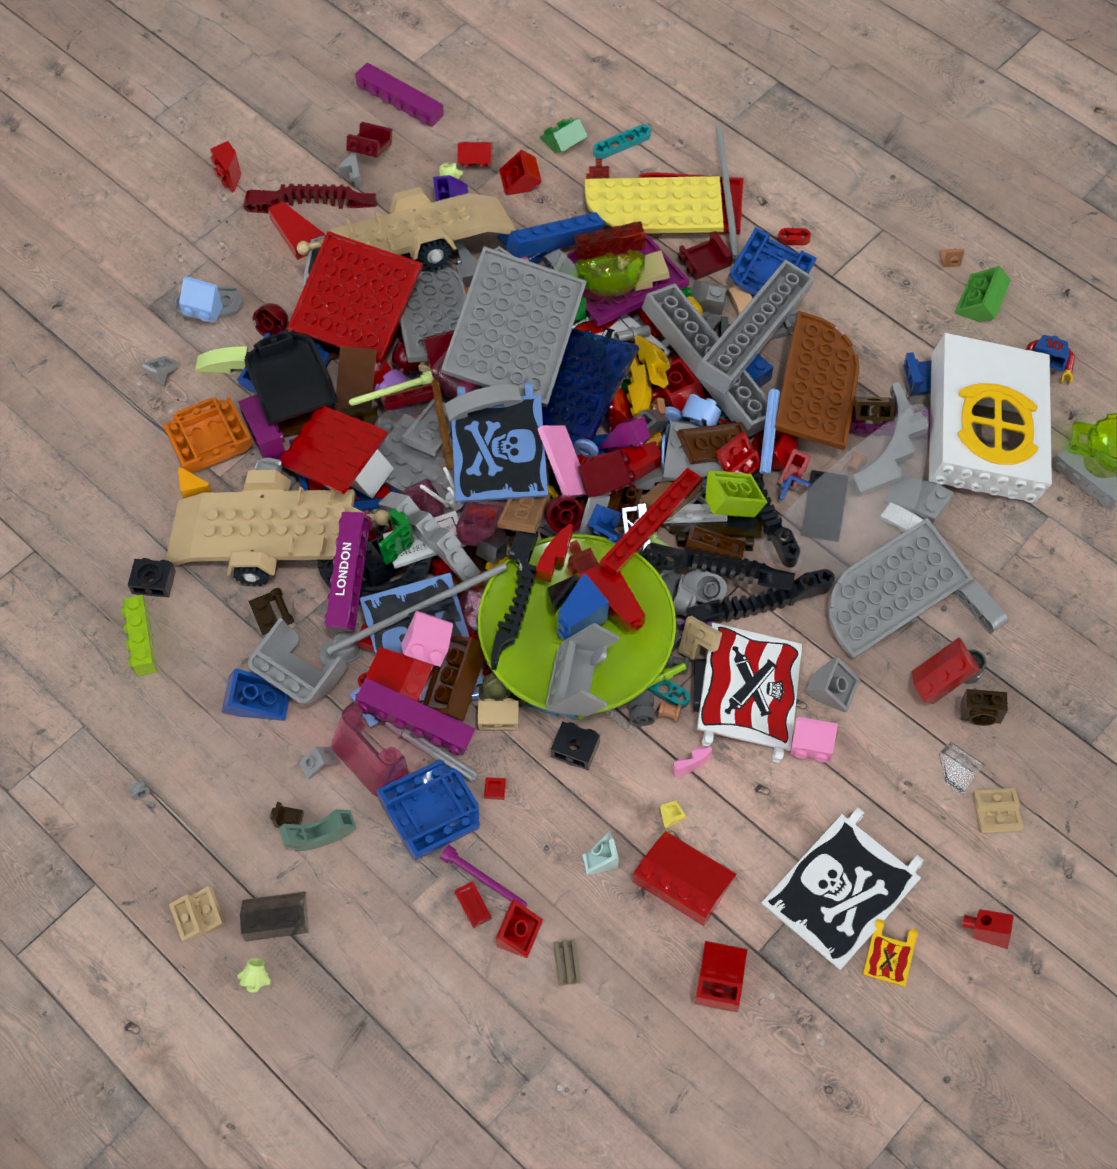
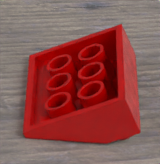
(683, 877)

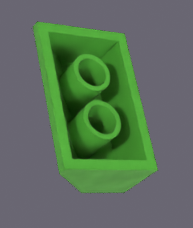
(983, 294)

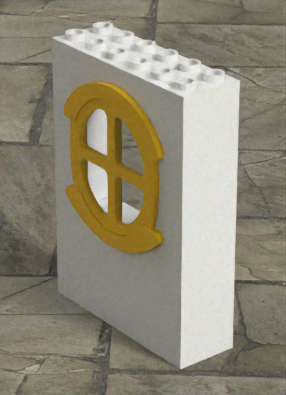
(996, 377)

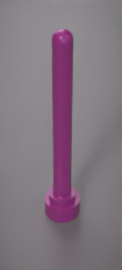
(450, 855)

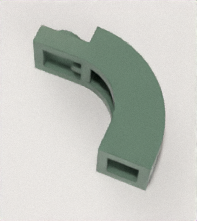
(320, 833)

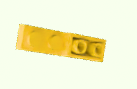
(654, 359)
(641, 388)

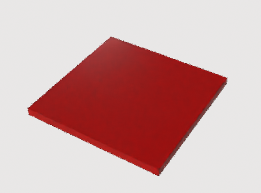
(355, 295)

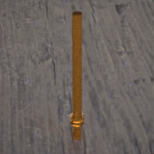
(447, 451)

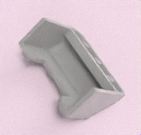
(289, 673)

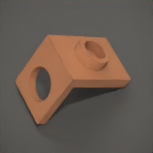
(951, 257)

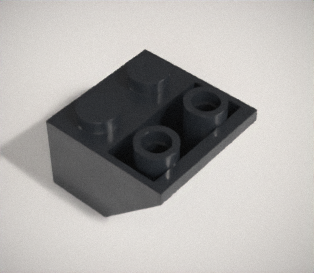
(374, 568)

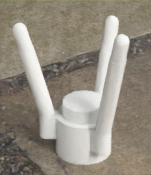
(450, 496)

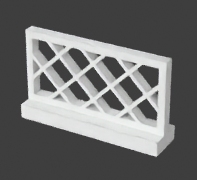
(696, 512)

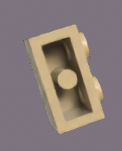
(498, 714)

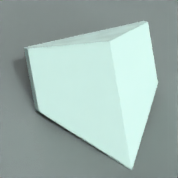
(602, 856)

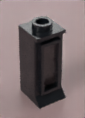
(439, 607)

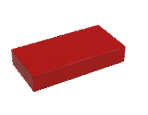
(472, 904)

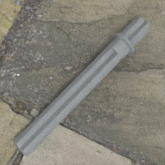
(435, 752)

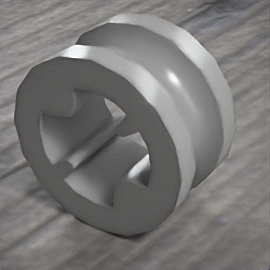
(139, 790)

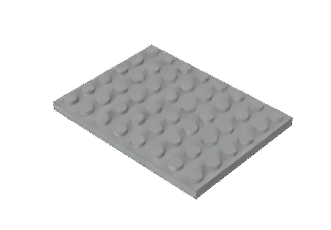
(513, 324)

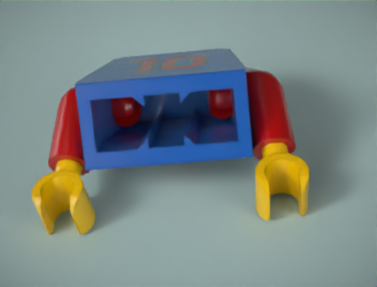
(1060, 354)

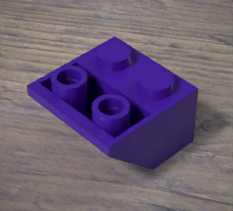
(448, 187)

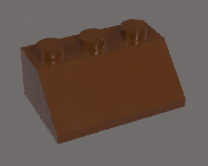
(714, 542)

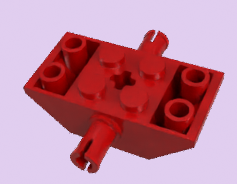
(680, 387)

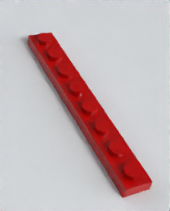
(650, 521)

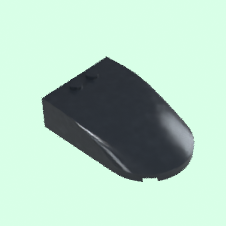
(289, 376)

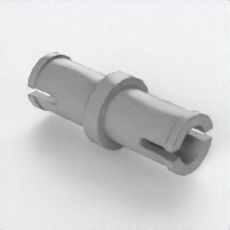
(632, 332)

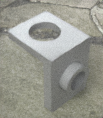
(316, 760)

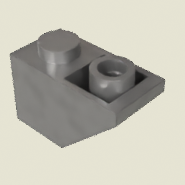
(655, 421)
(494, 547)

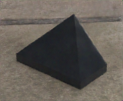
(560, 591)

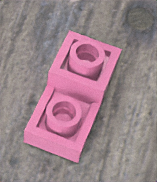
(698, 757)

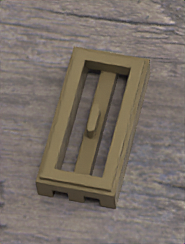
(565, 945)

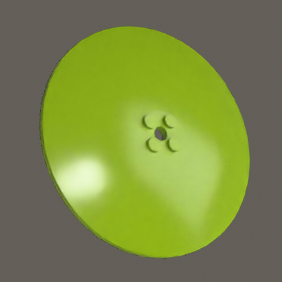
(630, 662)

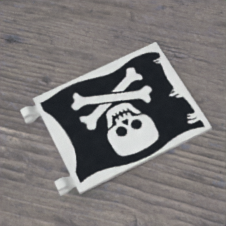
(842, 890)

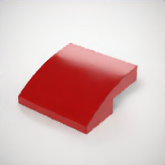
(738, 456)

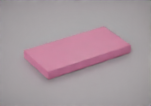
(563, 460)

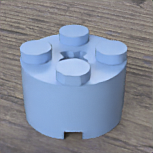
(700, 411)

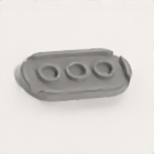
(230, 297)

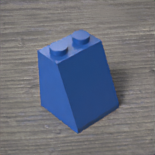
(582, 608)

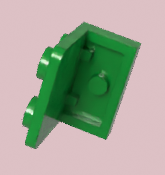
(399, 539)

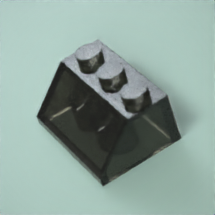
(274, 916)

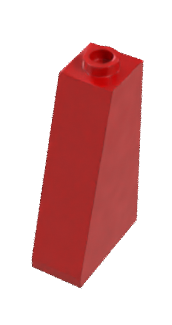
(293, 227)
(643, 458)
(622, 602)

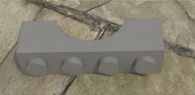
(1100, 488)

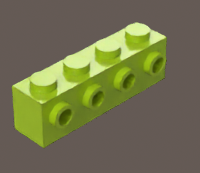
(139, 635)

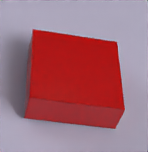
(495, 788)

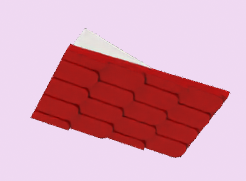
(339, 453)

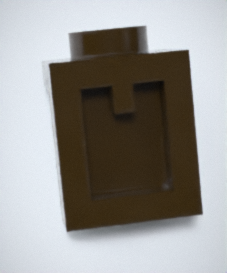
(285, 815)

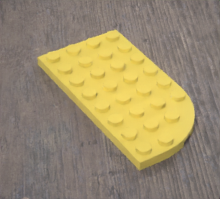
(658, 202)

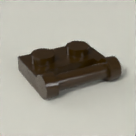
(264, 612)

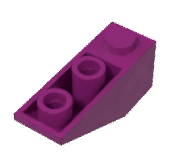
(625, 434)

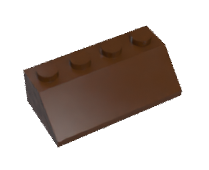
(455, 680)

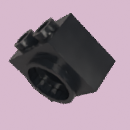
(145, 569)
(569, 735)

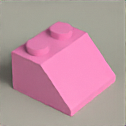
(427, 638)
(813, 739)

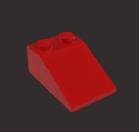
(400, 673)

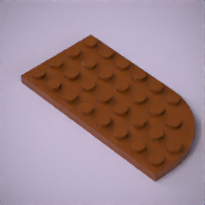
(818, 383)

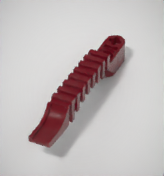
(260, 200)

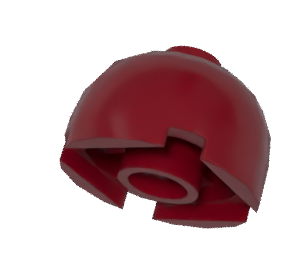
(270, 319)
(400, 360)
(564, 511)

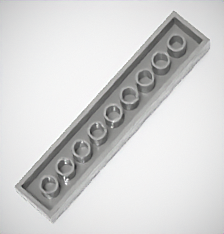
(754, 327)
(692, 340)

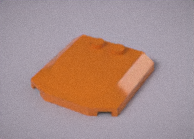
(207, 434)

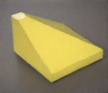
(671, 813)

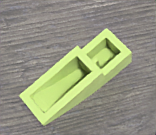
(222, 360)

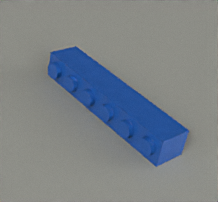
(551, 235)

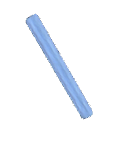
(769, 432)

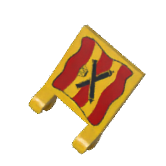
(889, 958)

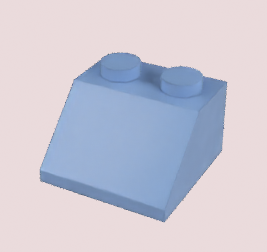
(200, 300)

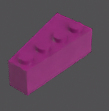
(265, 436)

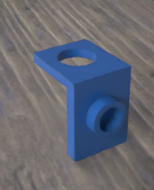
(787, 483)

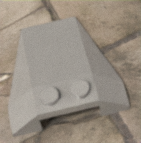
(676, 458)

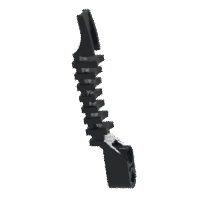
(772, 526)
(692, 558)
(818, 583)
(510, 630)

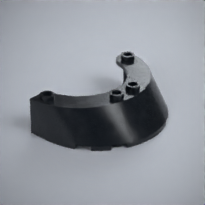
(416, 572)

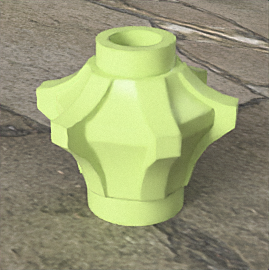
(447, 169)
(254, 975)

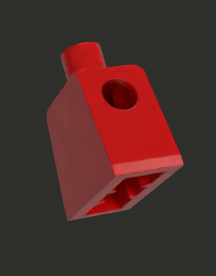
(990, 927)

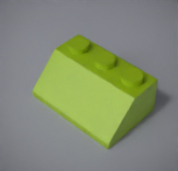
(733, 494)

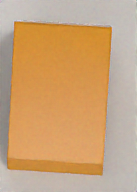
(191, 484)

